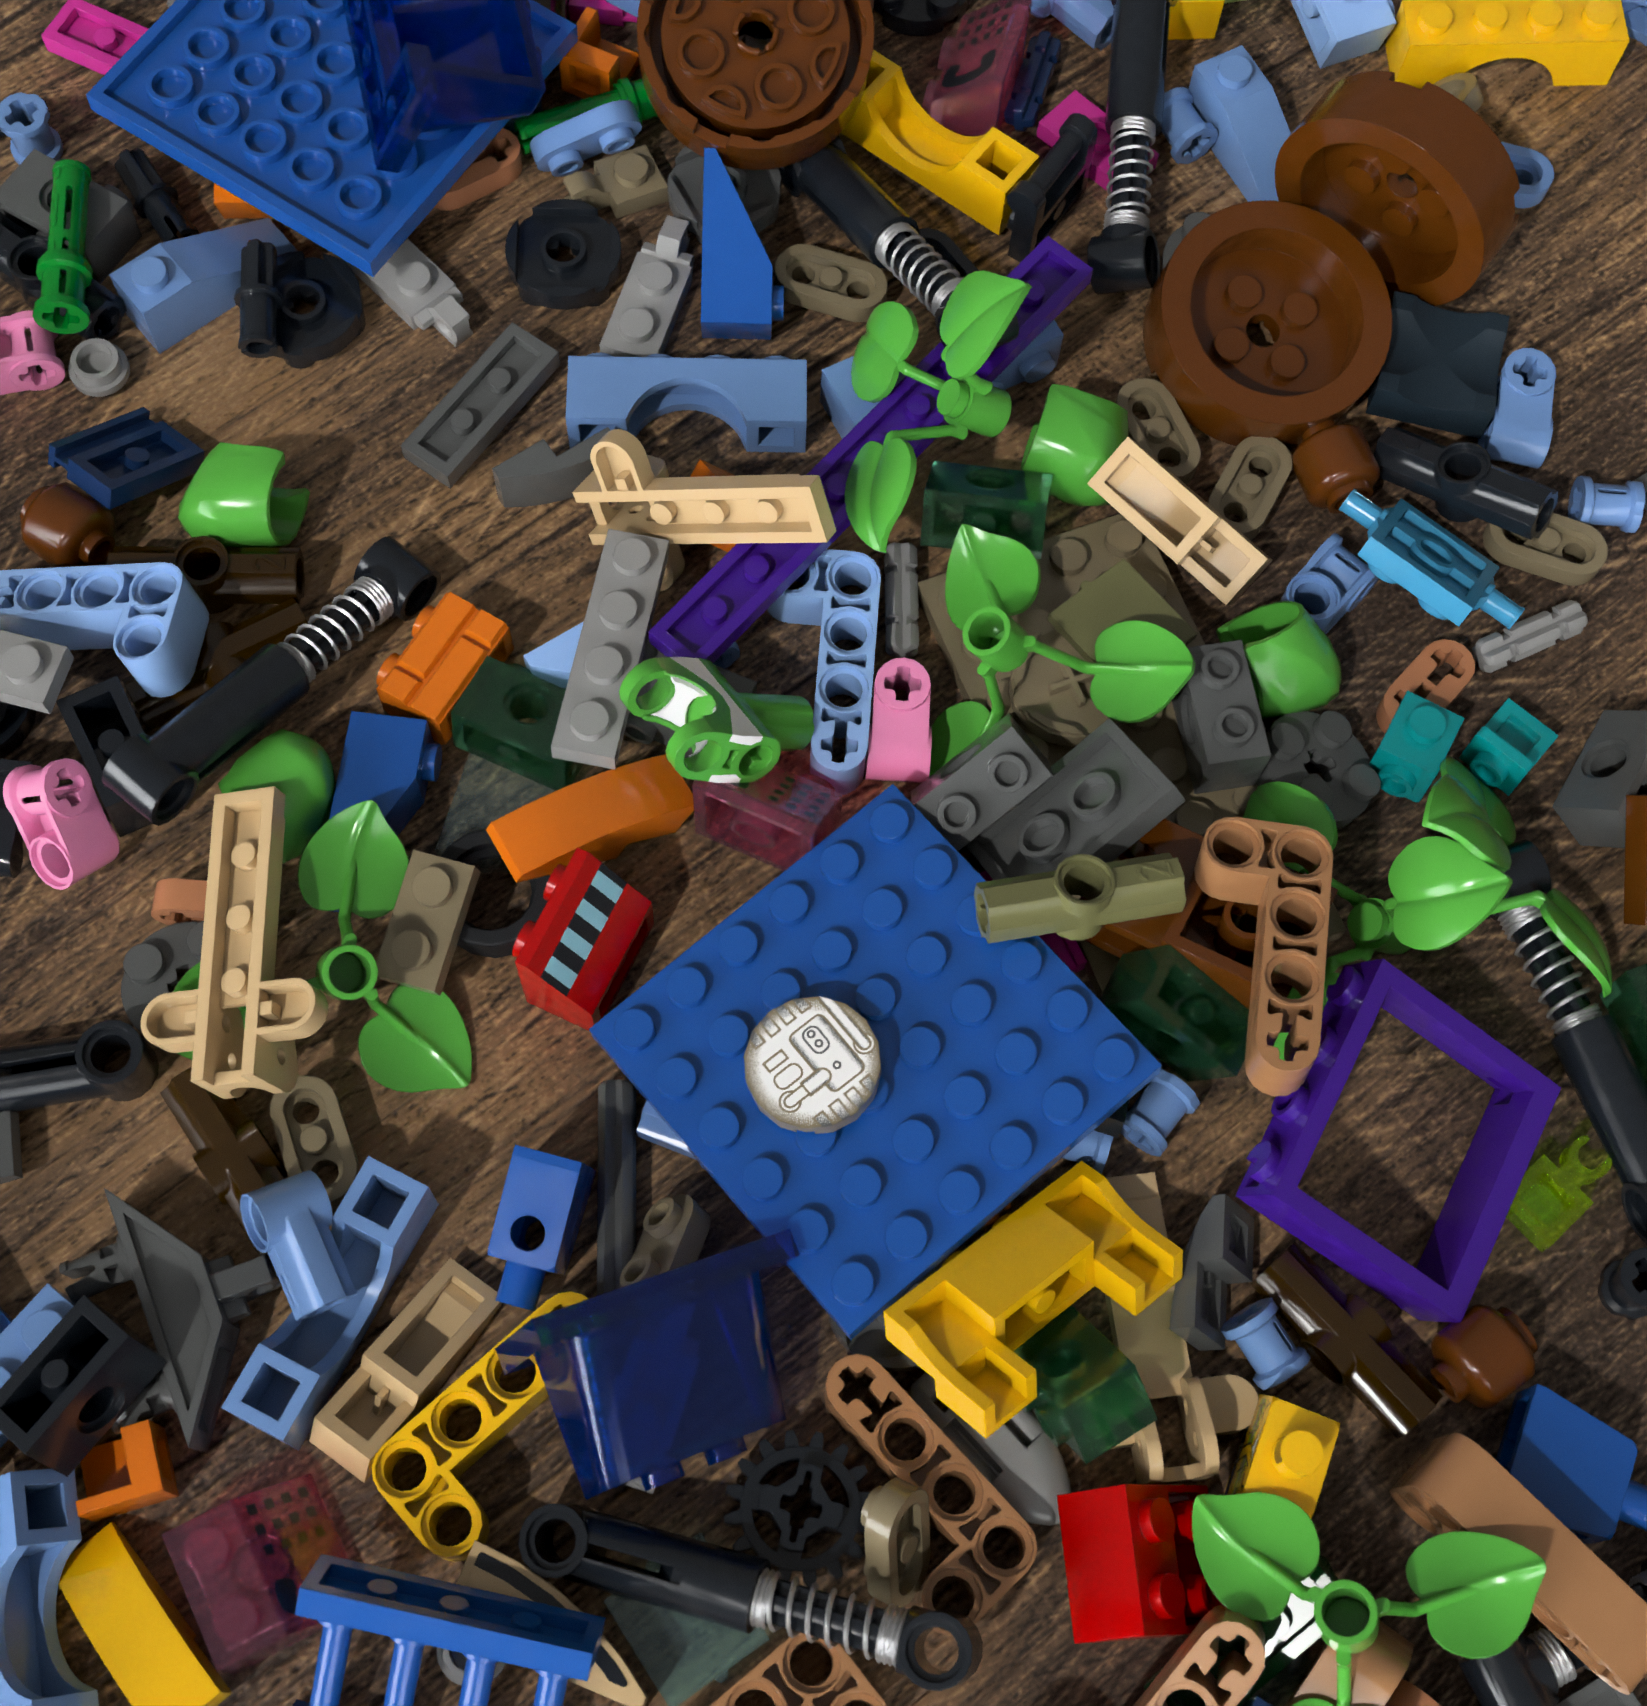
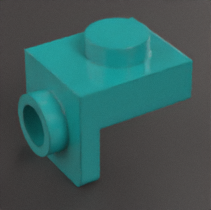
(1414, 747)
(1507, 747)

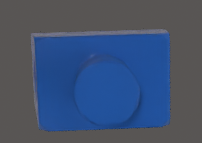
(536, 1190)
(1573, 1464)

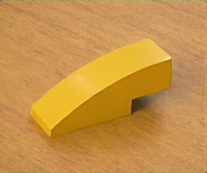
(137, 1626)

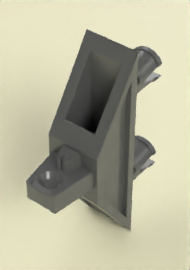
(189, 1311)

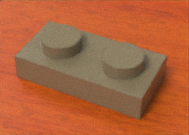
(426, 922)

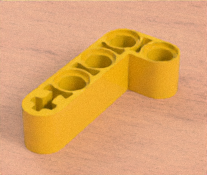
(450, 1459)

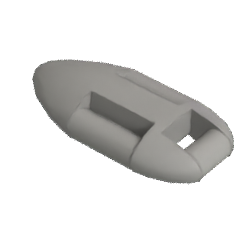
(1013, 1459)

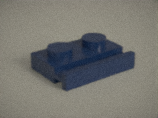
(125, 457)

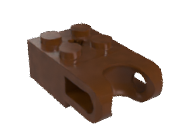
(1208, 932)

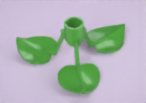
(970, 328)
(998, 577)
(1482, 824)
(359, 869)
(1434, 881)
(1467, 1582)

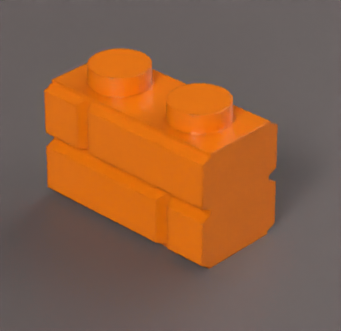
(441, 662)

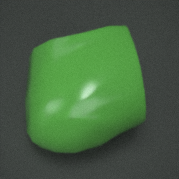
(1074, 442)
(236, 499)
(1287, 658)
(300, 771)

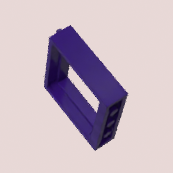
(1485, 1182)

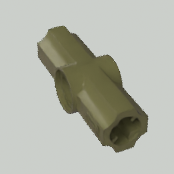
(1114, 892)

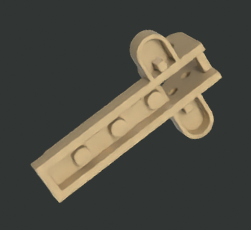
(697, 508)
(240, 963)
(1162, 1359)

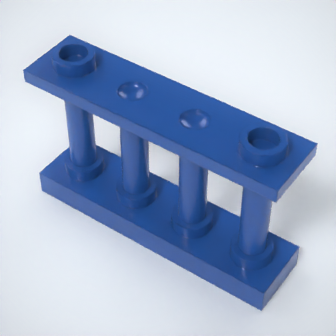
(445, 1616)

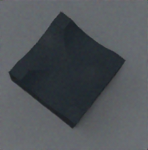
(1440, 367)

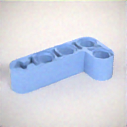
(134, 608)
(838, 670)

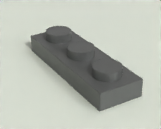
(480, 405)

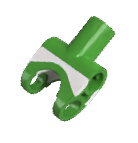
(730, 732)

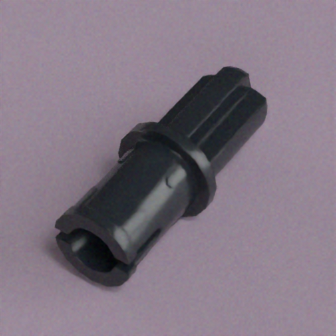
(153, 196)
(258, 300)

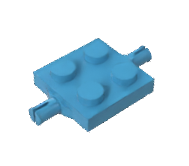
(1429, 562)

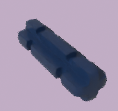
(1032, 81)

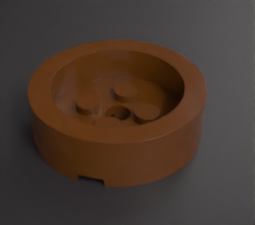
(748, 101)
(1422, 234)
(1315, 298)

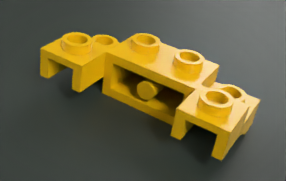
(1018, 1280)

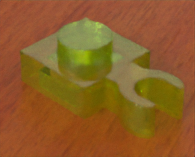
(1551, 1195)

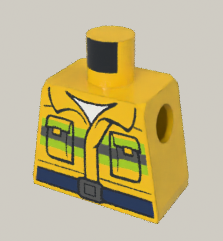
(1284, 1453)

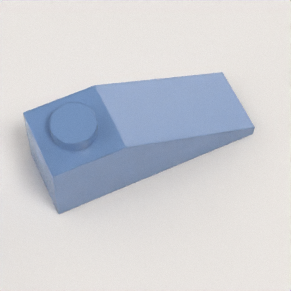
(1248, 119)
(188, 280)

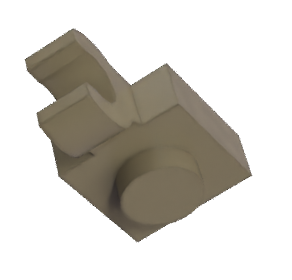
(622, 181)

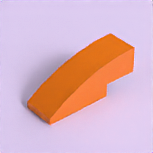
(594, 815)

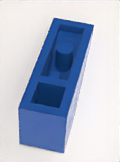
(735, 267)
(387, 763)

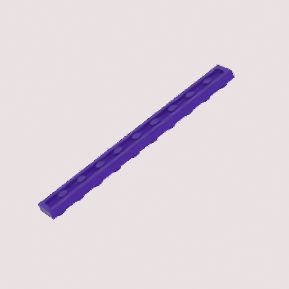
(759, 573)

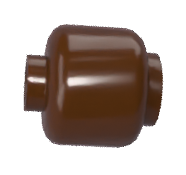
(1333, 463)
(67, 526)
(1483, 1356)

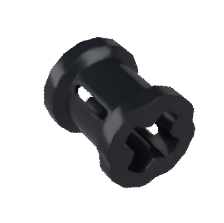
(1617, 1289)

